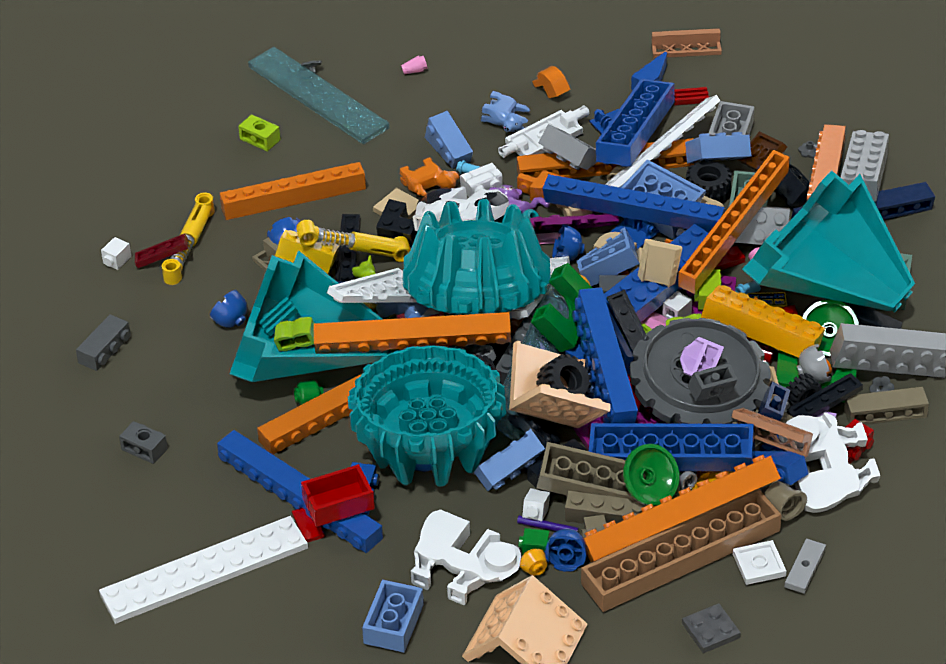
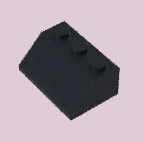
(794, 187)

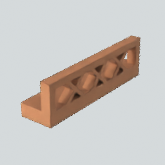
(686, 40)
(775, 427)

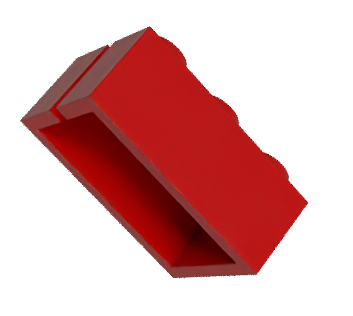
(337, 495)

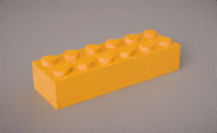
(761, 321)

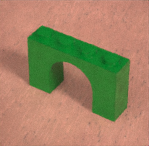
(549, 320)
(787, 370)

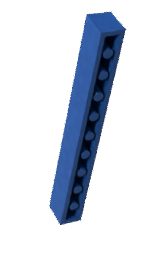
(630, 203)
(286, 484)

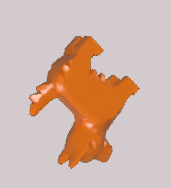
(427, 177)

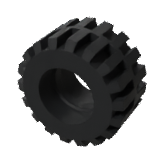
(711, 177)
(570, 370)

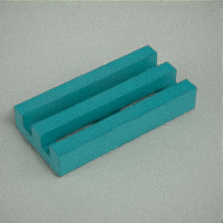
(276, 314)

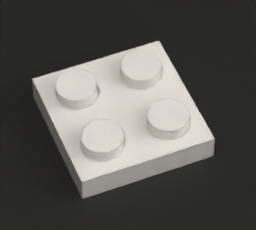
(759, 562)

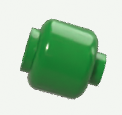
(307, 391)

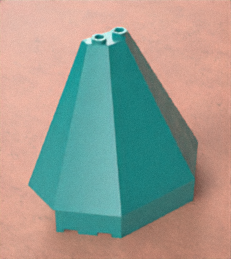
(836, 250)
(307, 289)

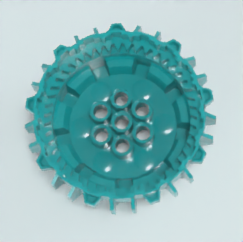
(476, 262)
(427, 410)

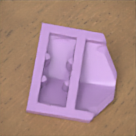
(700, 356)

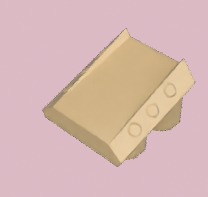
(659, 262)

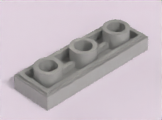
(805, 565)

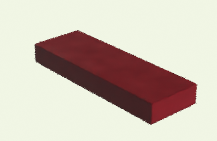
(161, 250)

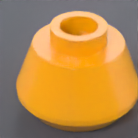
(533, 562)

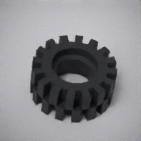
(802, 388)

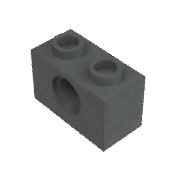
(712, 382)
(143, 442)

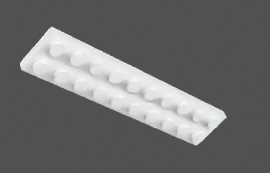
(202, 569)

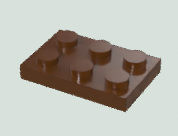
(761, 148)

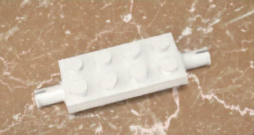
(526, 140)

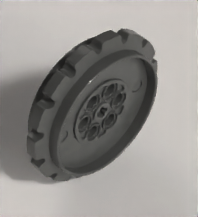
(665, 388)

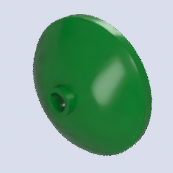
(830, 315)
(660, 473)

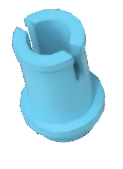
(463, 167)
(750, 287)

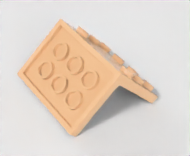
(542, 400)
(528, 625)

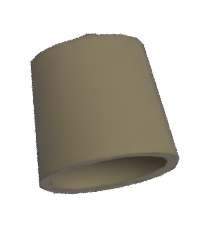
(786, 500)

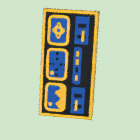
(773, 299)

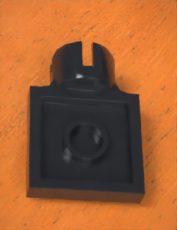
(526, 422)

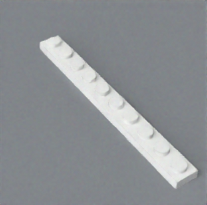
(665, 141)

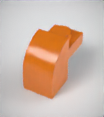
(553, 81)
(532, 185)

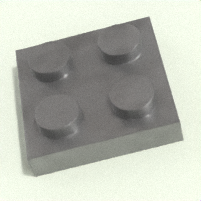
(711, 628)

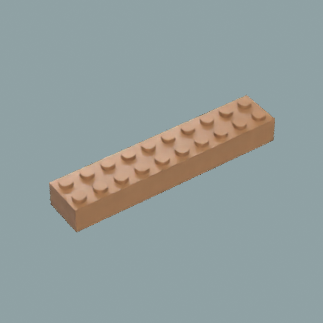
(680, 549)

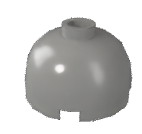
(814, 363)

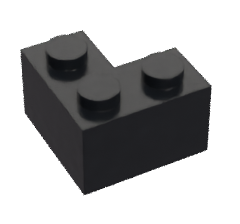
(395, 222)

